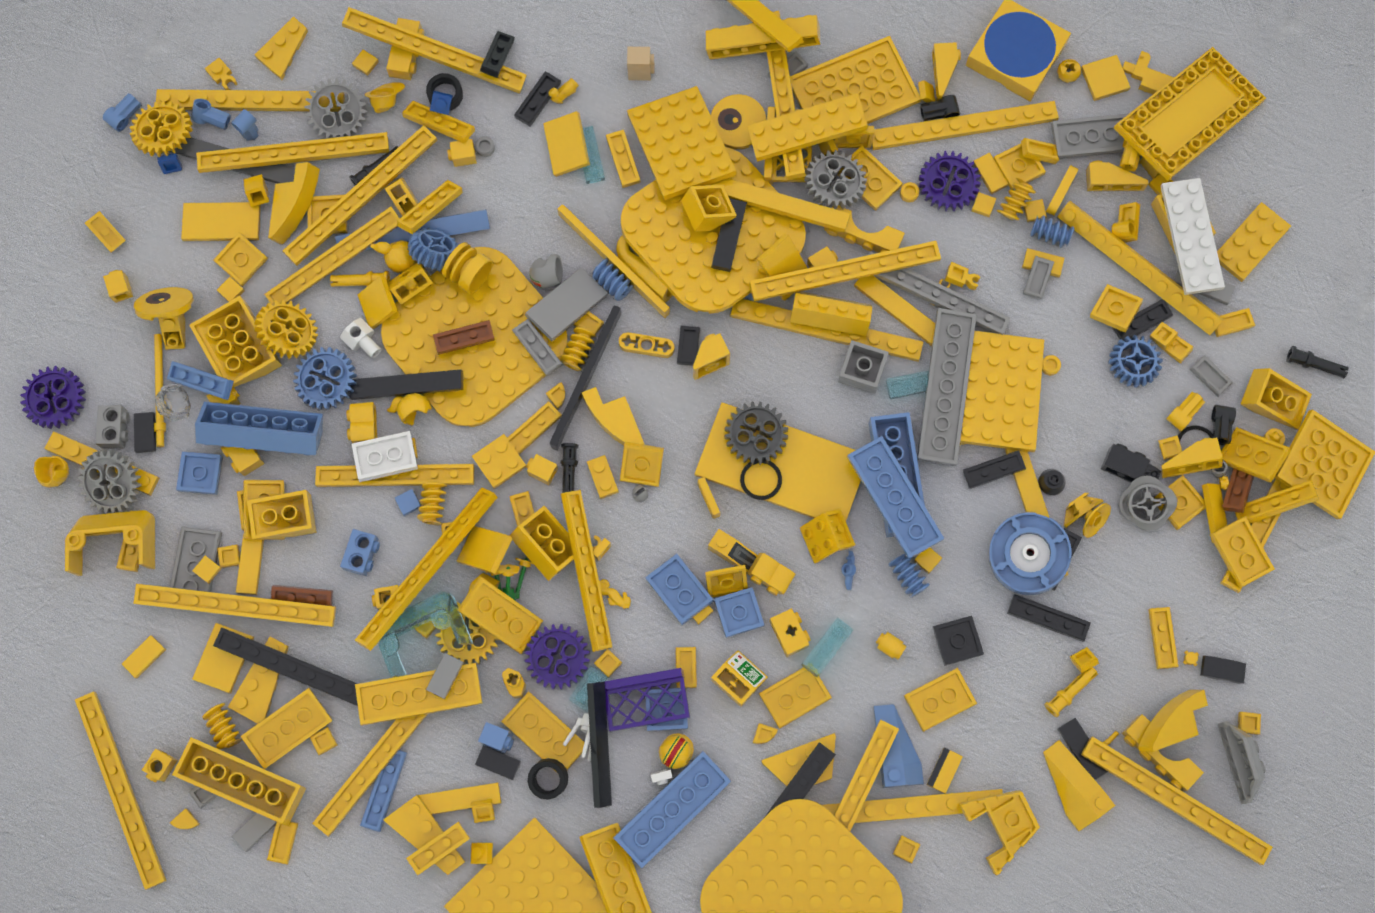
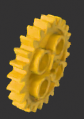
(161, 128)
(285, 329)
(448, 640)

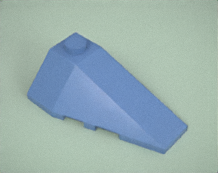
(902, 763)

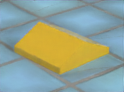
(726, 581)

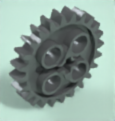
(763, 417)

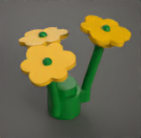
(509, 570)

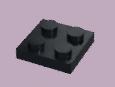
(958, 640)

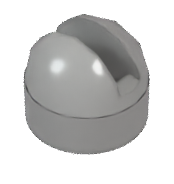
(1221, 471)
(642, 496)

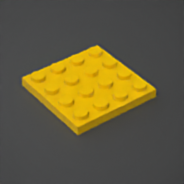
(1329, 459)

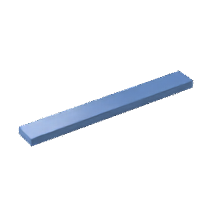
(450, 225)

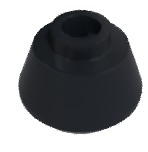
(1050, 486)

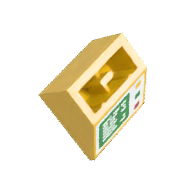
(738, 678)

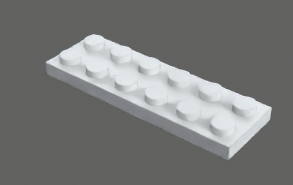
(1192, 236)

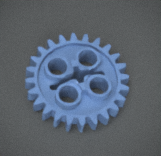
(316, 394)

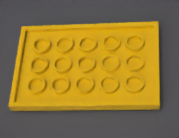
(871, 71)
(681, 142)
(1003, 392)

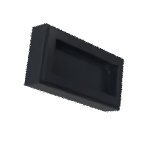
(688, 345)
(144, 432)
(498, 762)

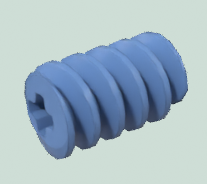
(1052, 231)
(611, 281)
(909, 575)

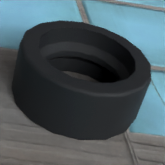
(445, 78)
(534, 786)

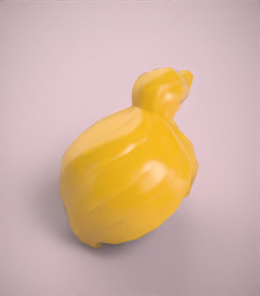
(395, 255)
(408, 406)

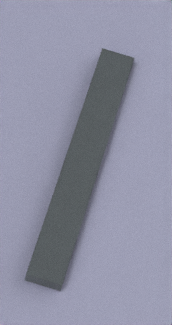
(273, 173)

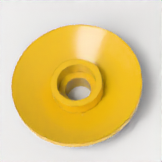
(1096, 519)

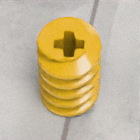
(1017, 200)
(577, 347)
(431, 502)
(220, 728)

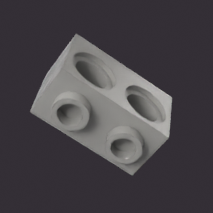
(106, 427)

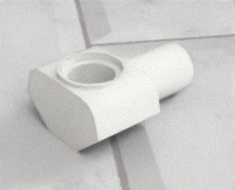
(363, 340)

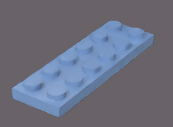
(895, 497)
(672, 809)

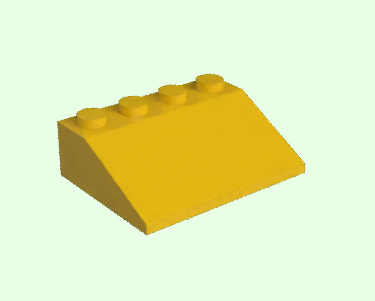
(232, 344)

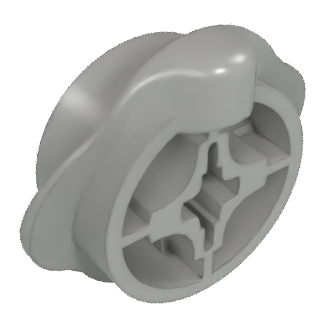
(1169, 500)

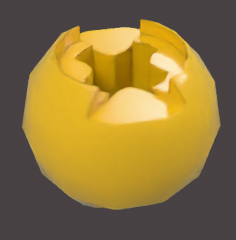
(1071, 76)

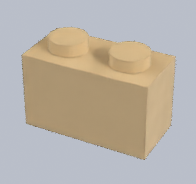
(640, 63)

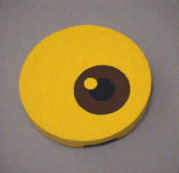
(733, 116)
(163, 302)

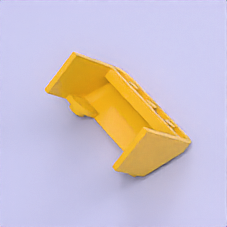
(137, 529)

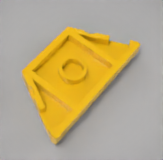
(788, 763)

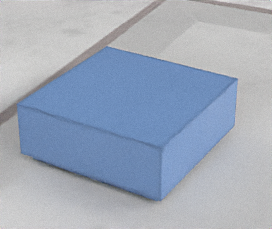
(407, 502)

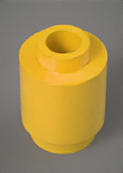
(890, 645)

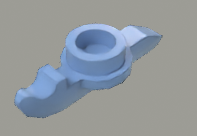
(849, 570)

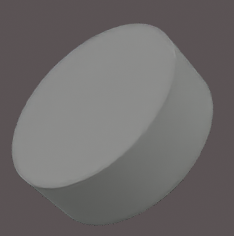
(485, 146)

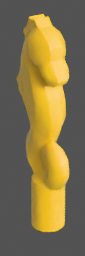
(614, 597)

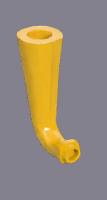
(638, 266)

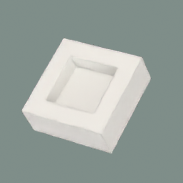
(661, 776)

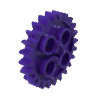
(933, 175)
(70, 392)
(540, 650)

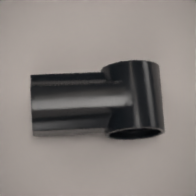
(945, 107)
(1223, 420)

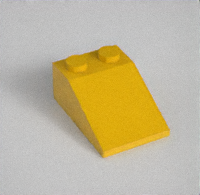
(1276, 397)
(282, 515)

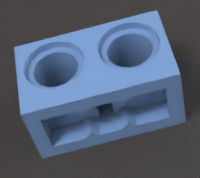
(354, 552)
(496, 738)

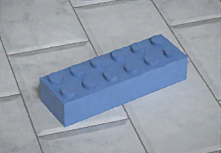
(259, 428)
(899, 437)

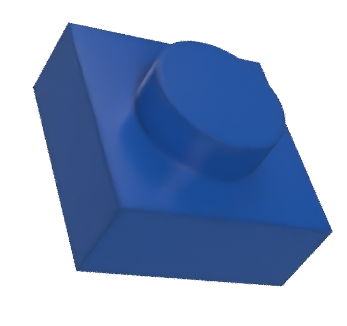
(441, 102)
(169, 163)

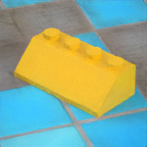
(831, 313)

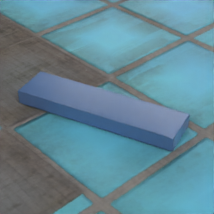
(200, 380)
(383, 793)

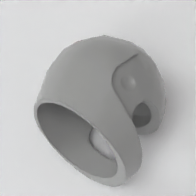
(544, 273)

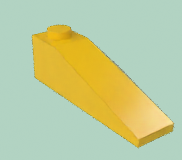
(1079, 792)

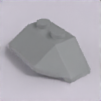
(1243, 760)

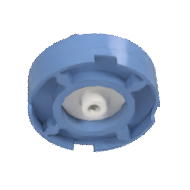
(1032, 534)

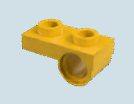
(1128, 222)

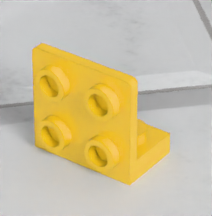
(827, 535)

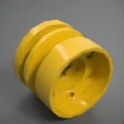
(467, 268)

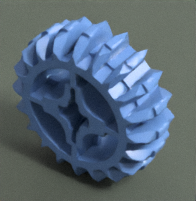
(431, 247)
(1136, 345)

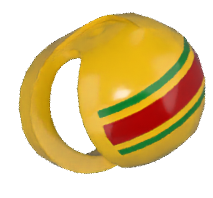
(676, 751)

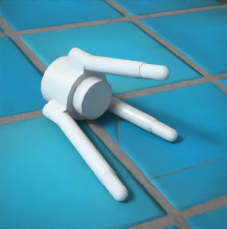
(584, 723)

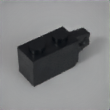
(1128, 464)

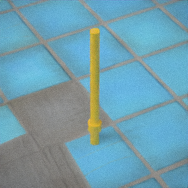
(159, 426)

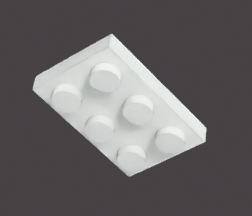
(384, 456)

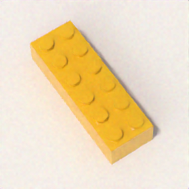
(239, 781)

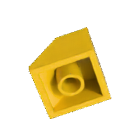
(708, 207)
(711, 356)

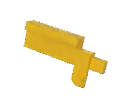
(1150, 79)

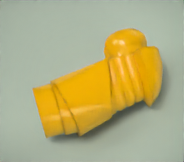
(564, 91)

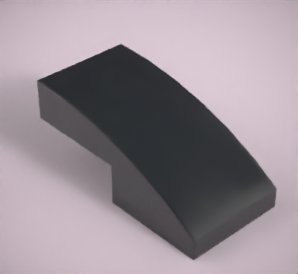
(1223, 669)

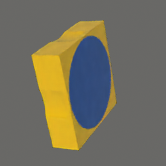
(1018, 49)

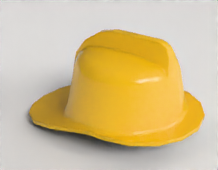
(384, 96)

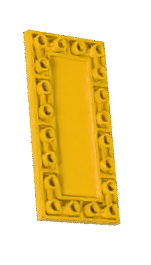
(1189, 113)
(812, 469)

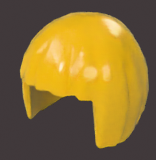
(51, 471)

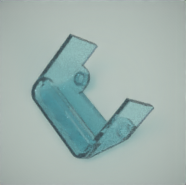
(440, 610)

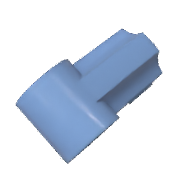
(204, 113)
(118, 116)
(246, 125)

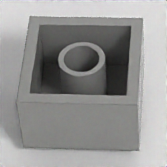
(863, 367)

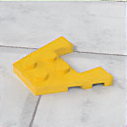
(1011, 820)

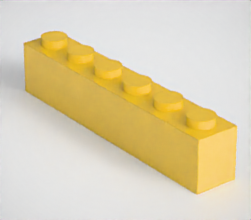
(752, 40)

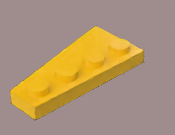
(257, 688)
(419, 827)

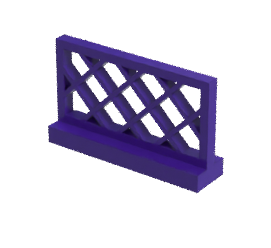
(641, 682)

